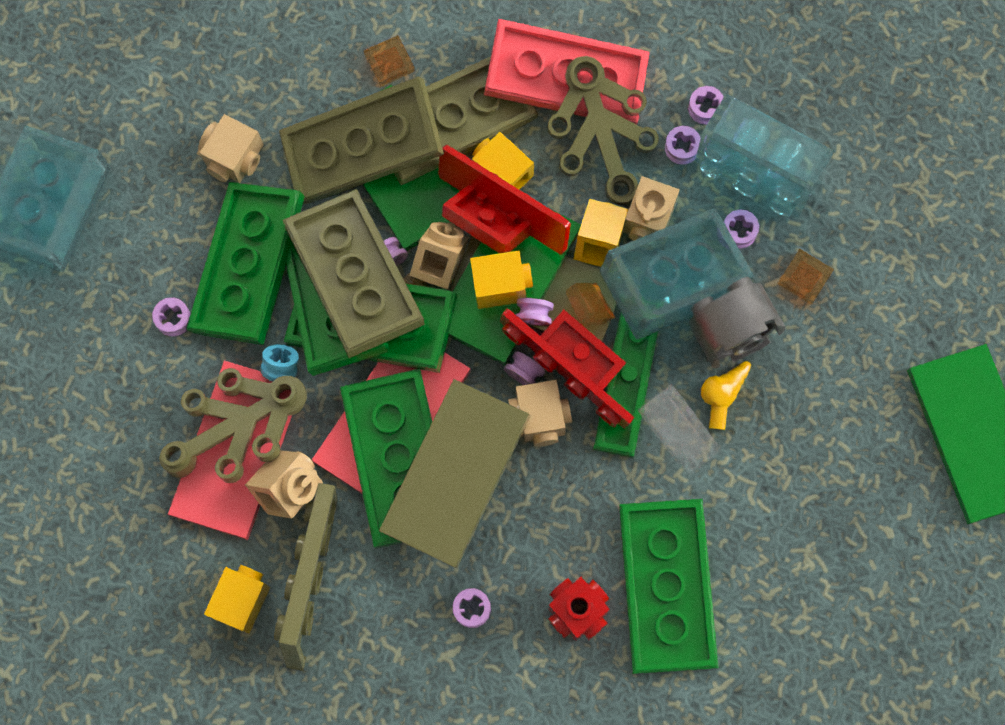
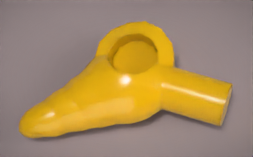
(722, 392)

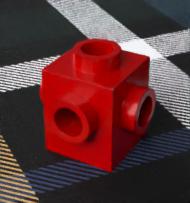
(568, 622)

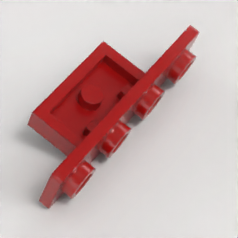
(495, 209)
(576, 356)

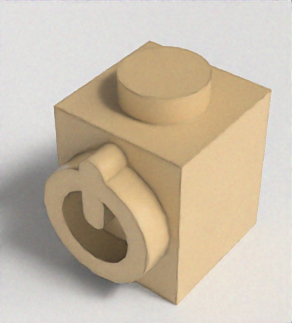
(230, 149)
(650, 208)
(439, 254)
(546, 412)
(285, 484)

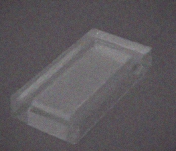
(679, 429)

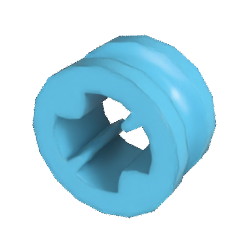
(279, 361)

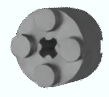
(735, 322)

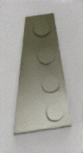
(308, 577)

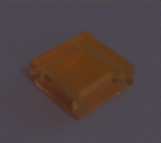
(389, 61)
(805, 276)
(589, 304)

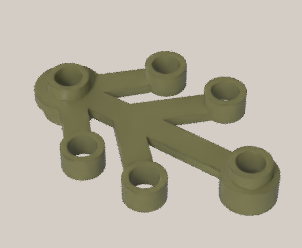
(600, 124)
(238, 422)

